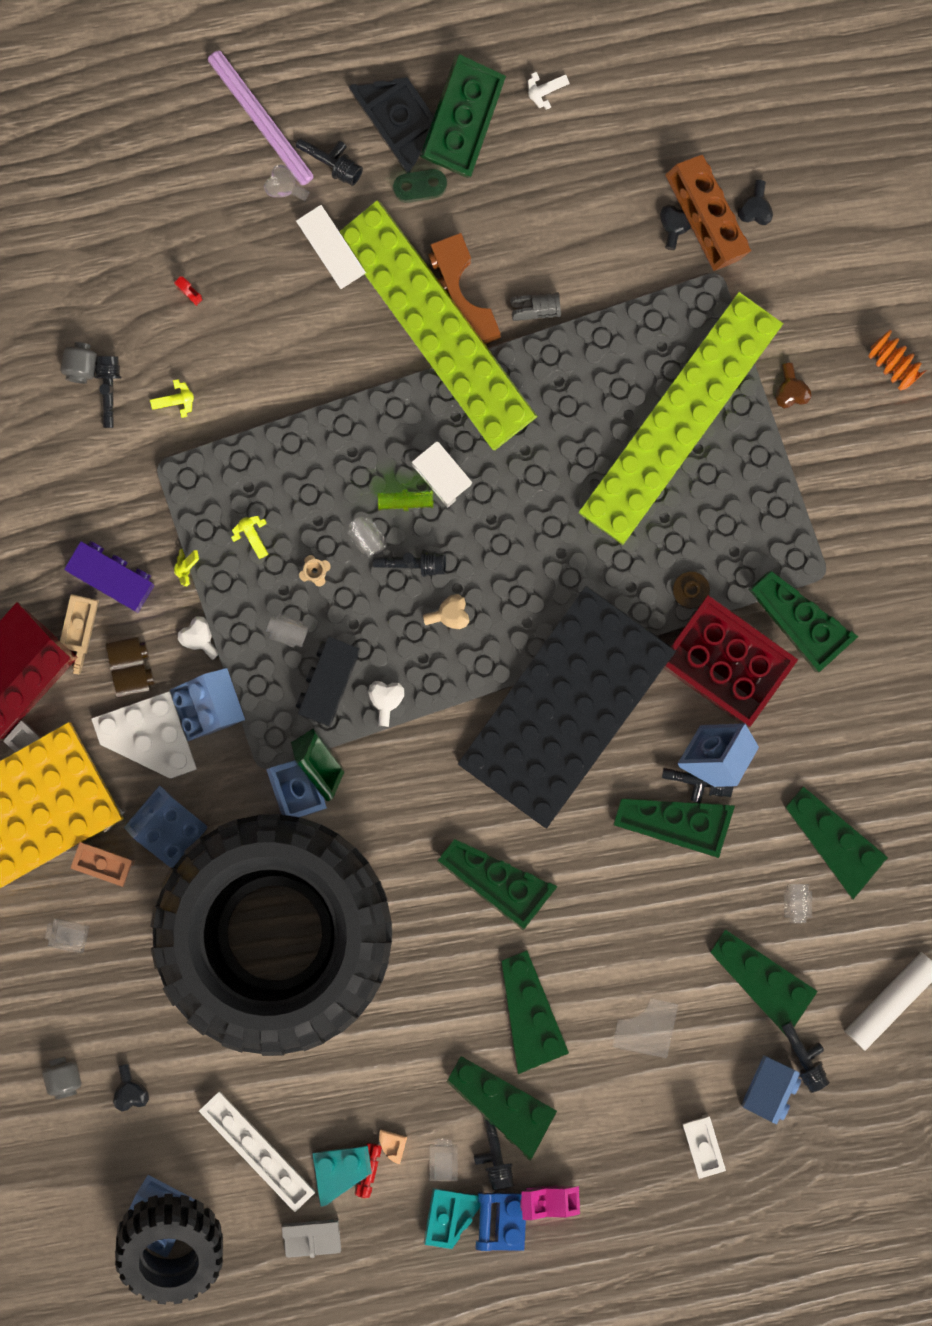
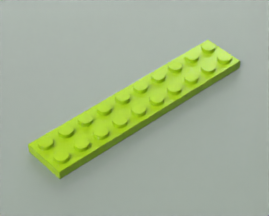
(437, 326)
(680, 418)

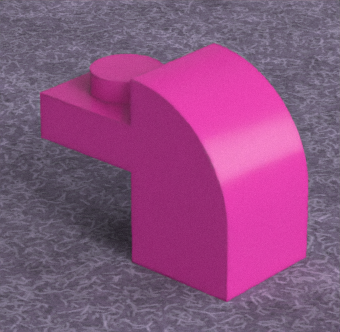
(550, 1202)

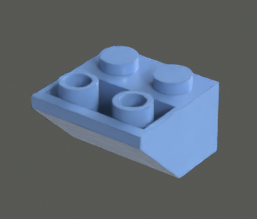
(207, 704)
(771, 1090)

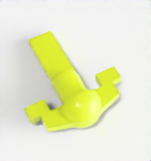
(185, 397)
(246, 525)
(183, 566)

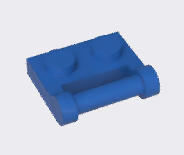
(509, 1222)

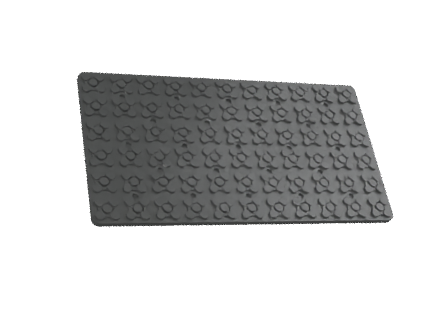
(507, 539)

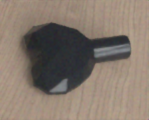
(756, 207)
(674, 223)
(129, 1091)

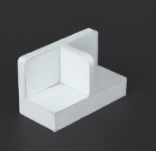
(441, 473)
(703, 1146)

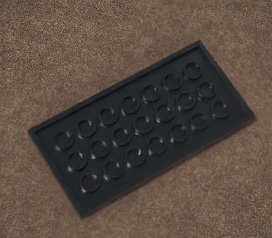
(566, 707)

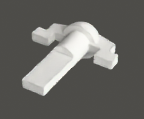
(536, 92)

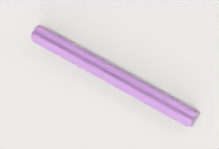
(260, 117)

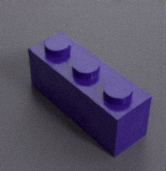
(110, 575)

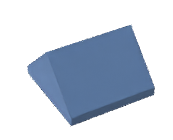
(294, 790)

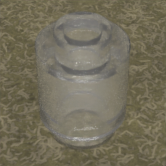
(366, 536)
(287, 630)
(798, 903)

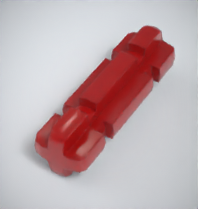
(364, 1189)

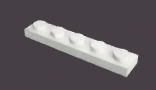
(257, 1151)

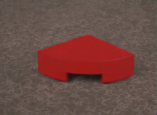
(185, 288)

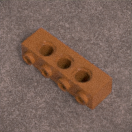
(698, 204)

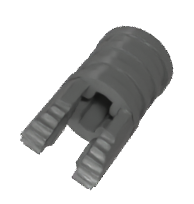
(539, 306)

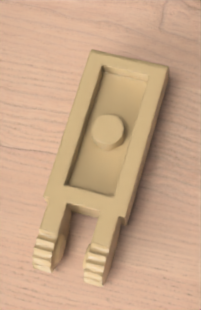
(78, 627)

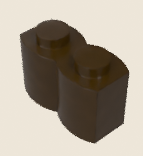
(129, 667)

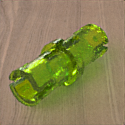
(405, 500)

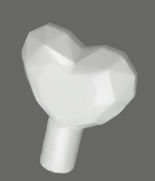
(198, 637)
(385, 699)

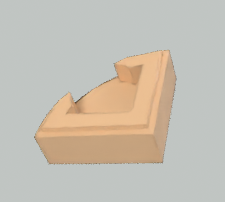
(392, 1145)

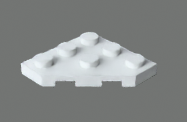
(148, 735)

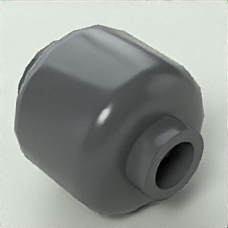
(79, 363)
(61, 1078)

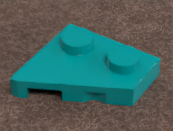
(340, 1171)
(449, 1216)

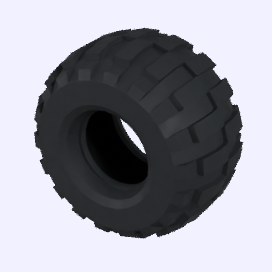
(195, 950)

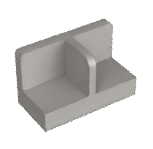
(312, 1238)

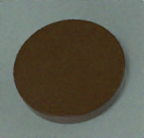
(691, 589)

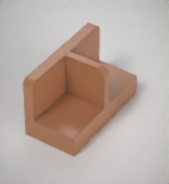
(102, 864)

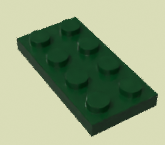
(463, 116)

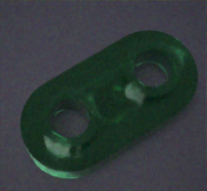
(420, 188)

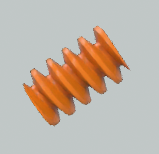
(895, 361)

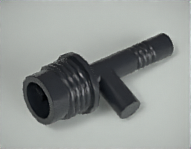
(343, 168)
(107, 370)
(430, 562)
(699, 785)
(812, 1074)
(500, 1174)

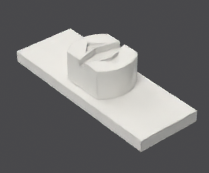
(330, 247)

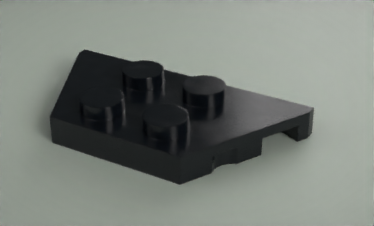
(397, 116)

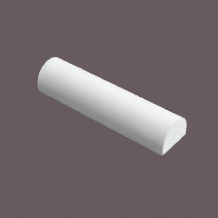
(891, 1002)

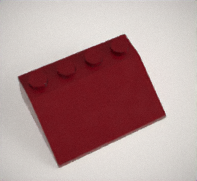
(729, 662)
(29, 665)

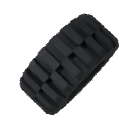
(169, 1278)

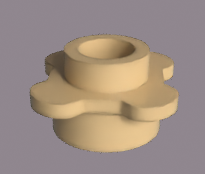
(319, 577)

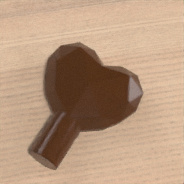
(792, 389)

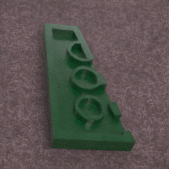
(808, 628)
(683, 824)
(841, 847)
(504, 887)
(768, 984)
(531, 1018)
(509, 1109)

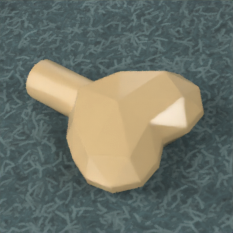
(450, 613)

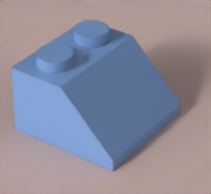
(719, 753)

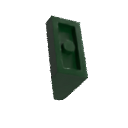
(318, 763)

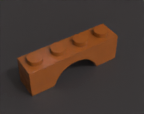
(452, 259)

